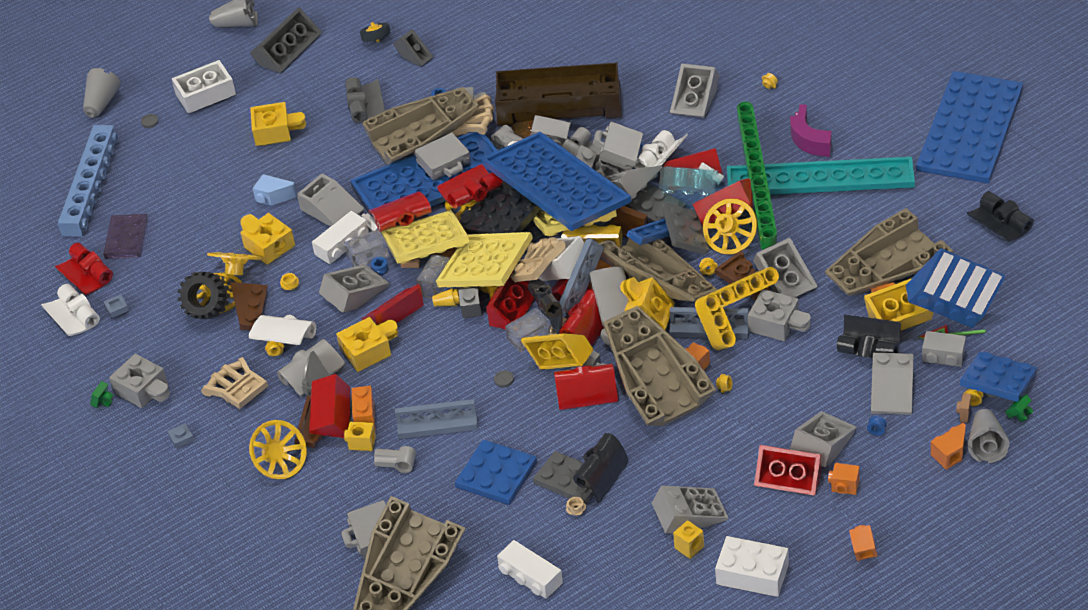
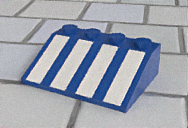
(954, 287)

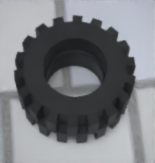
(189, 290)

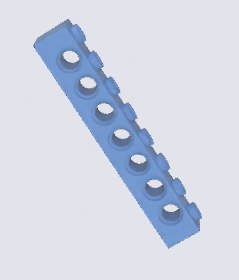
(88, 181)

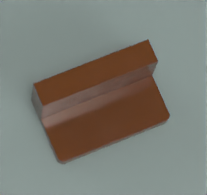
(628, 219)

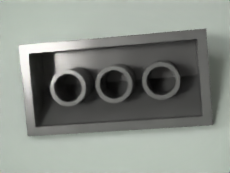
(286, 41)

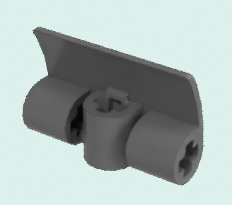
(363, 100)

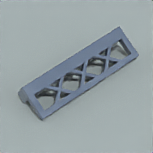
(580, 275)
(692, 327)
(436, 422)

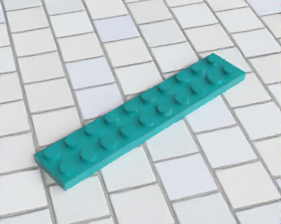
(833, 175)

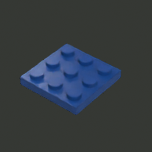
(998, 376)
(496, 472)

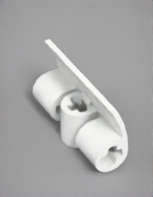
(658, 152)
(72, 311)
(282, 330)

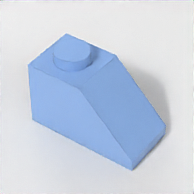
(273, 190)

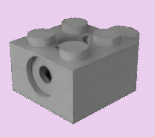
(776, 315)
(140, 381)

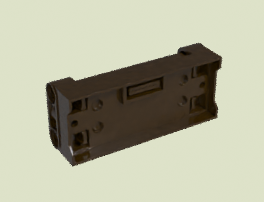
(558, 93)

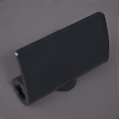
(1001, 217)
(547, 303)
(869, 336)
(601, 466)

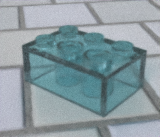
(688, 180)

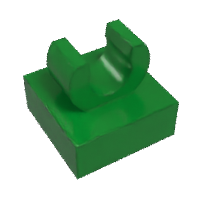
(101, 395)
(1018, 408)

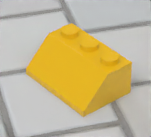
(598, 234)
(893, 305)
(558, 350)

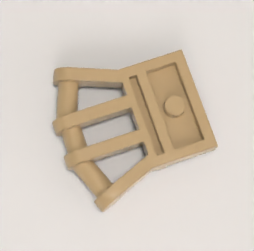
(483, 115)
(537, 259)
(242, 390)

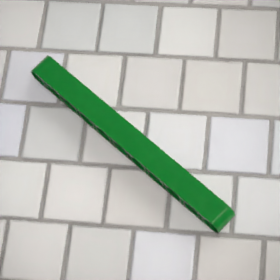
(756, 173)

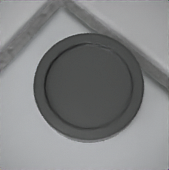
(149, 120)
(503, 378)

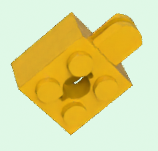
(273, 123)
(266, 237)
(648, 297)
(367, 342)

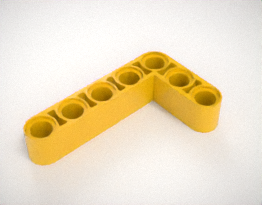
(715, 310)

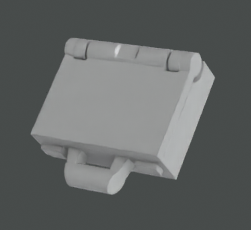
(619, 145)
(443, 157)
(362, 523)

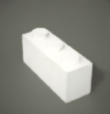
(331, 244)
(529, 569)

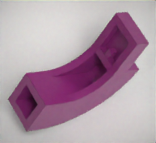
(809, 139)

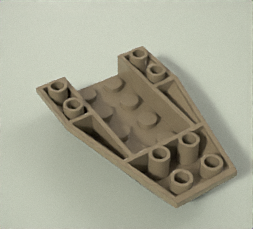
(415, 124)
(884, 255)
(661, 263)
(655, 368)
(404, 557)

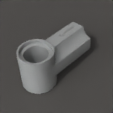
(504, 137)
(399, 459)

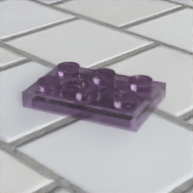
(125, 236)

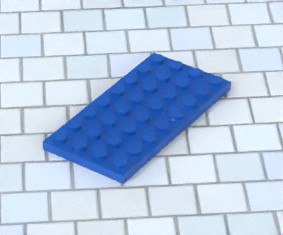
(970, 127)
(408, 177)
(556, 180)

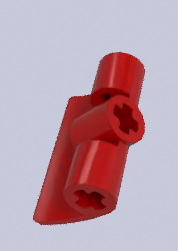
(469, 186)
(401, 211)
(85, 269)
(584, 319)
(586, 386)

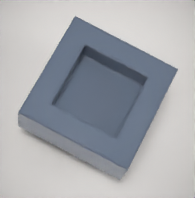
(116, 306)
(180, 436)

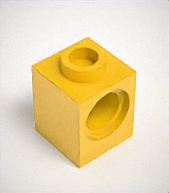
(360, 436)
(688, 539)

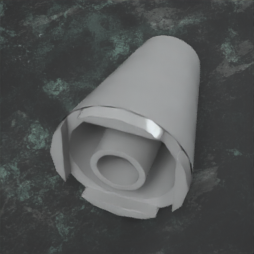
(235, 14)
(99, 91)
(987, 438)

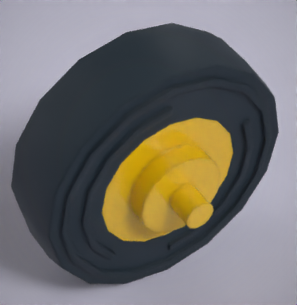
(375, 32)

